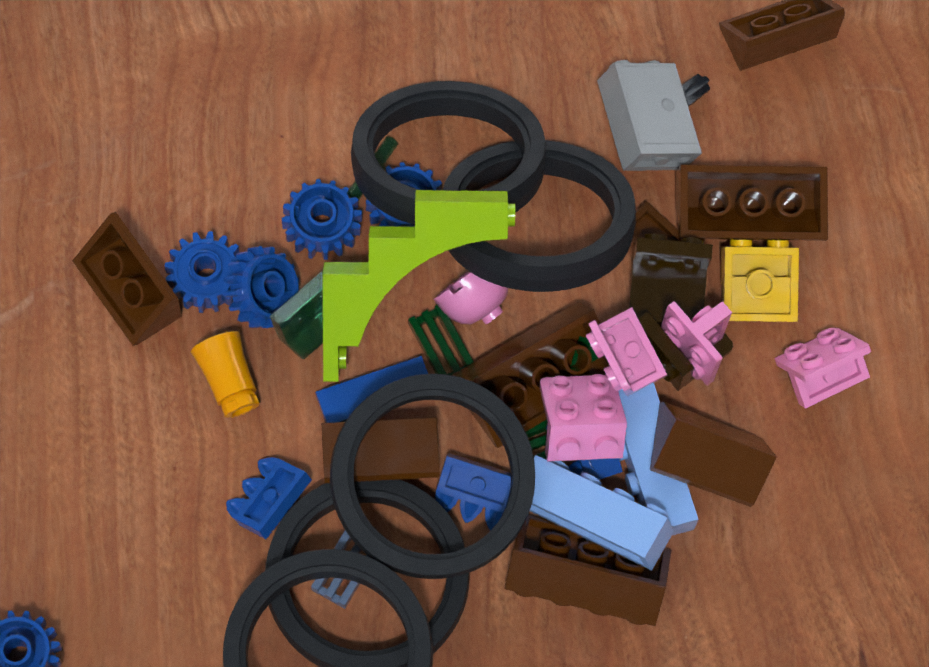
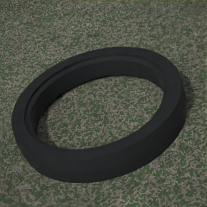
(444, 99)
(557, 271)
(452, 390)
(390, 493)
(326, 564)

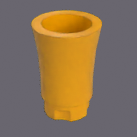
(227, 373)

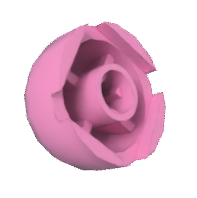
(471, 300)

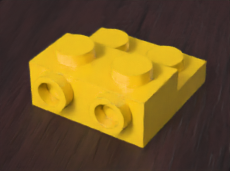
(760, 281)

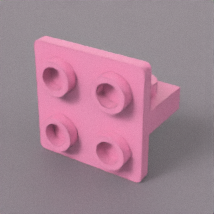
(697, 338)
(825, 365)

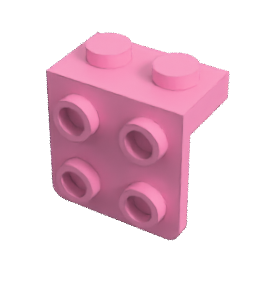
(627, 351)
(583, 418)

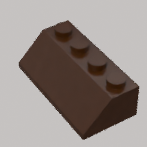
(752, 202)
(544, 351)
(580, 573)

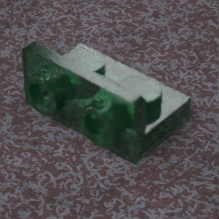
(301, 319)

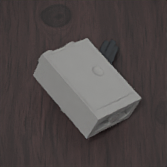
(651, 114)

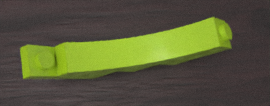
(357, 288)

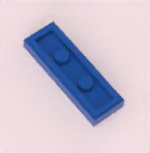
(342, 399)

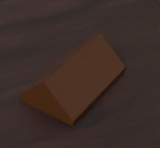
(781, 30)
(127, 281)
(389, 450)
(710, 455)

